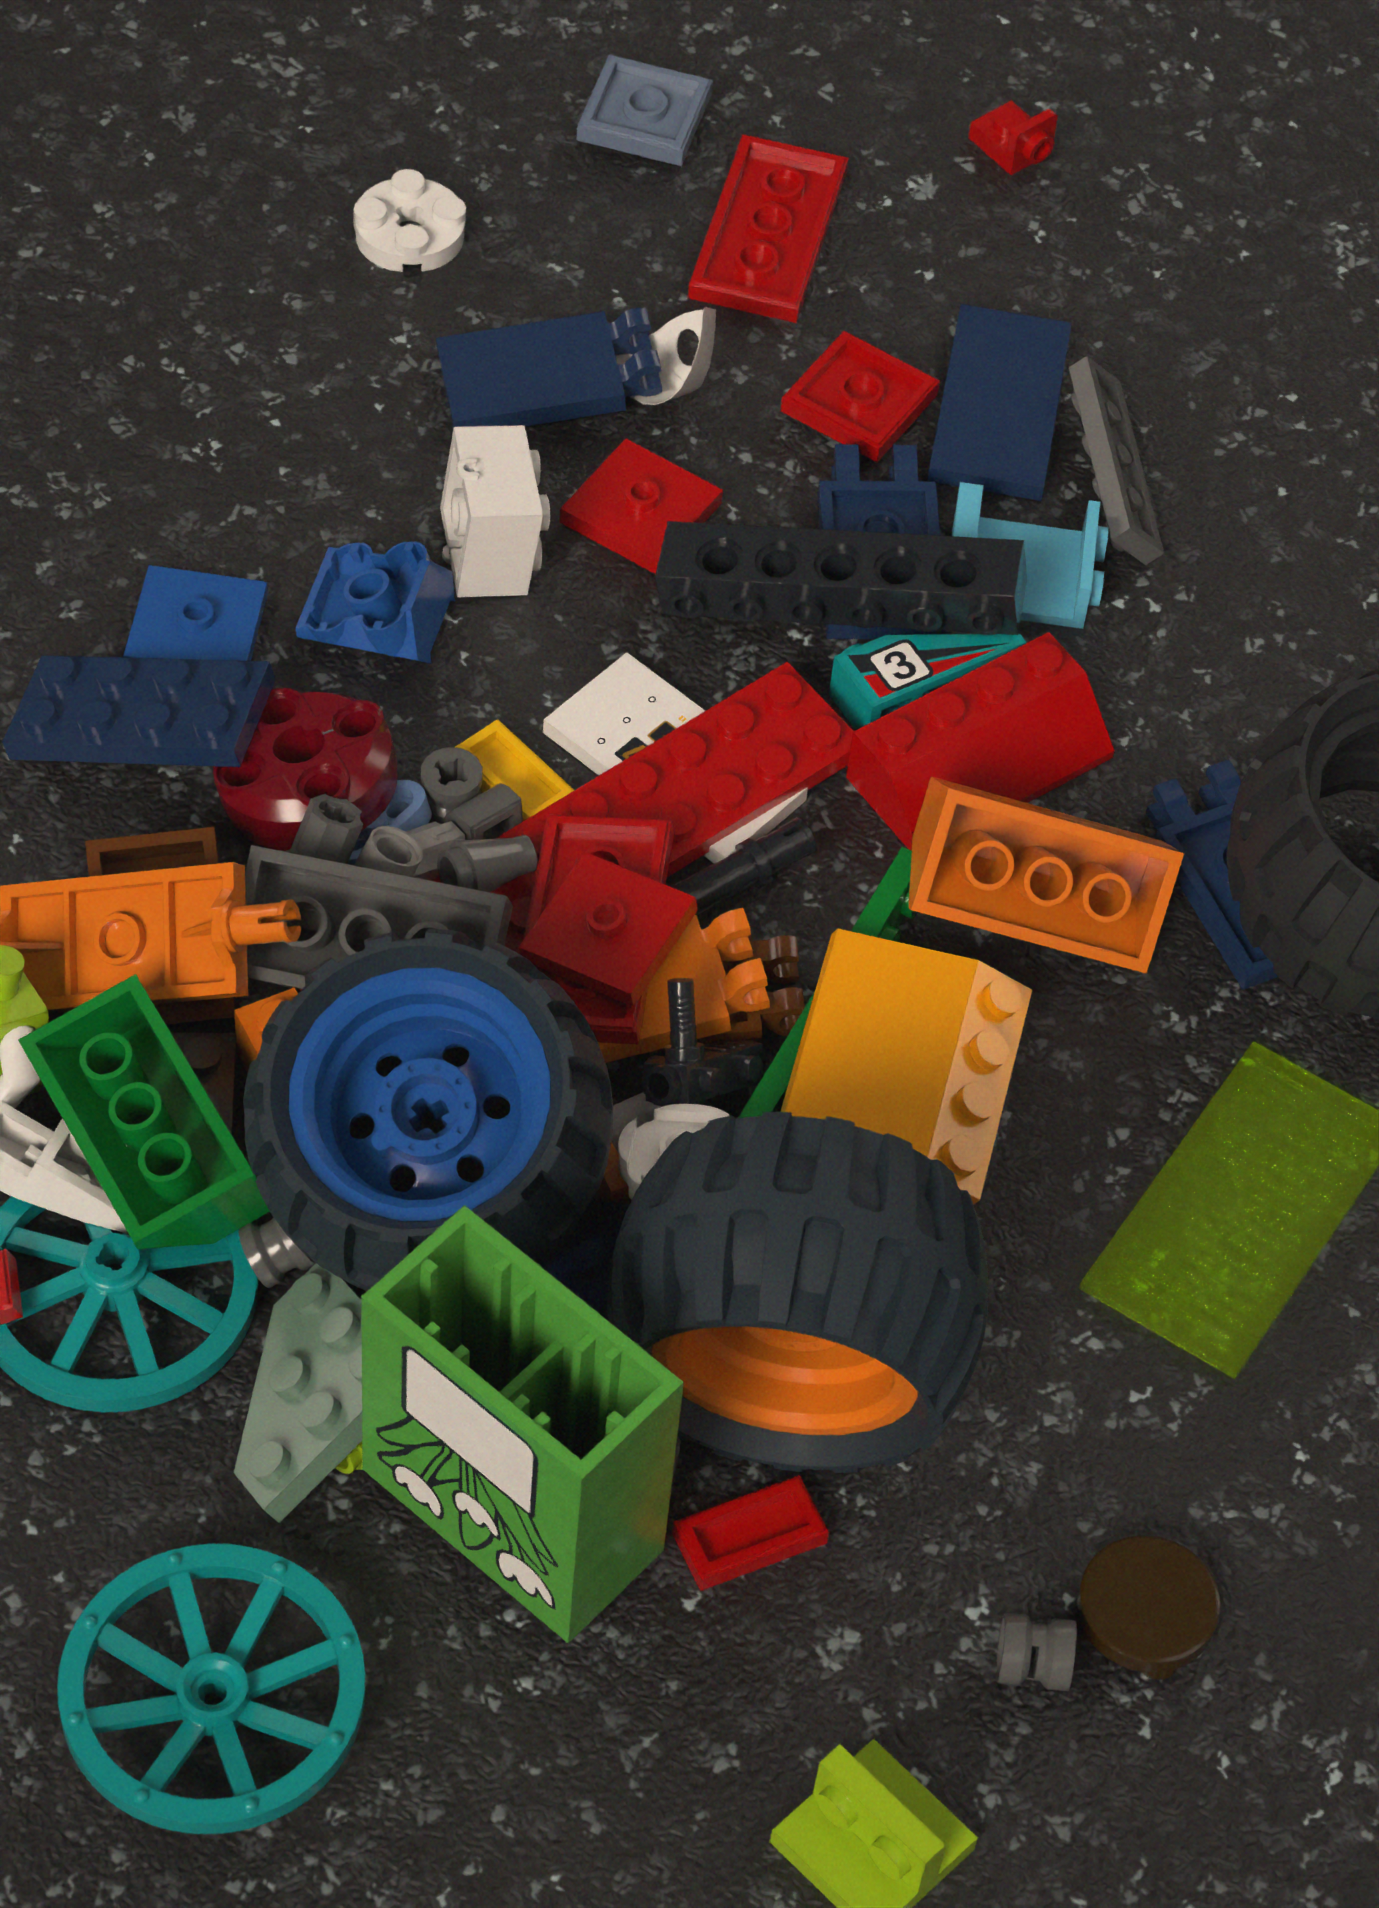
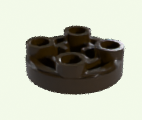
(1148, 1605)

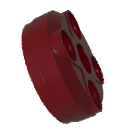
(304, 750)

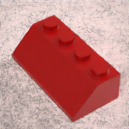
(998, 729)

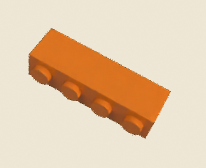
(1040, 875)

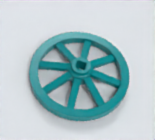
(121, 1292)
(208, 1674)

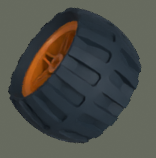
(804, 1290)

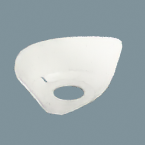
(675, 376)

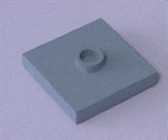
(644, 110)

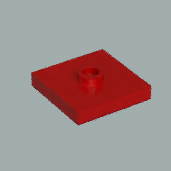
(860, 395)
(633, 499)
(608, 928)

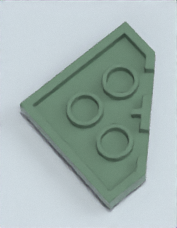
(304, 1394)

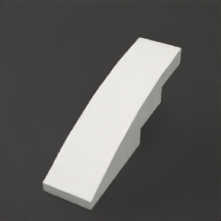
(51, 1171)

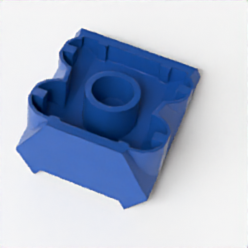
(378, 600)

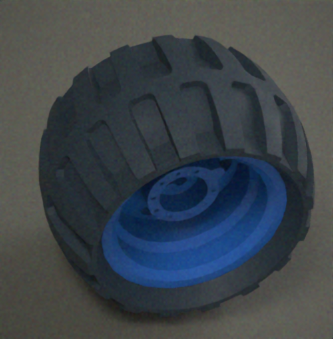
(414, 1005)

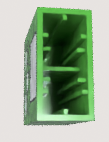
(517, 1422)

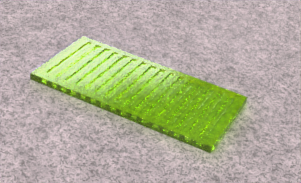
(1240, 1210)

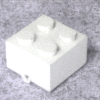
(493, 511)

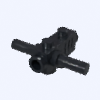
(697, 1070)

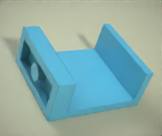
(1057, 559)

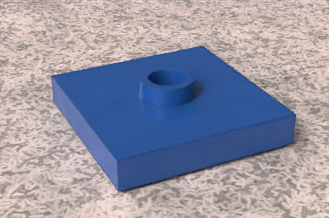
(196, 616)

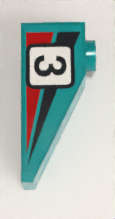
(898, 669)

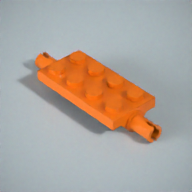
(169, 926)

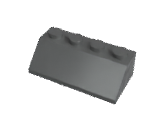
(354, 903)

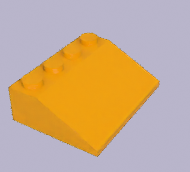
(911, 1049)

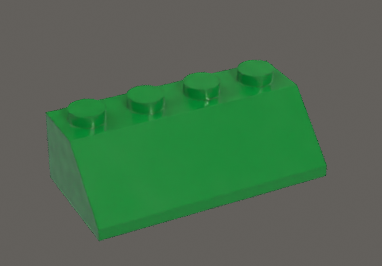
(144, 1121)

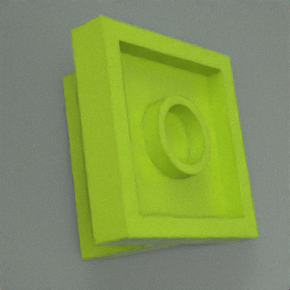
(872, 1833)

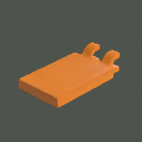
(700, 957)

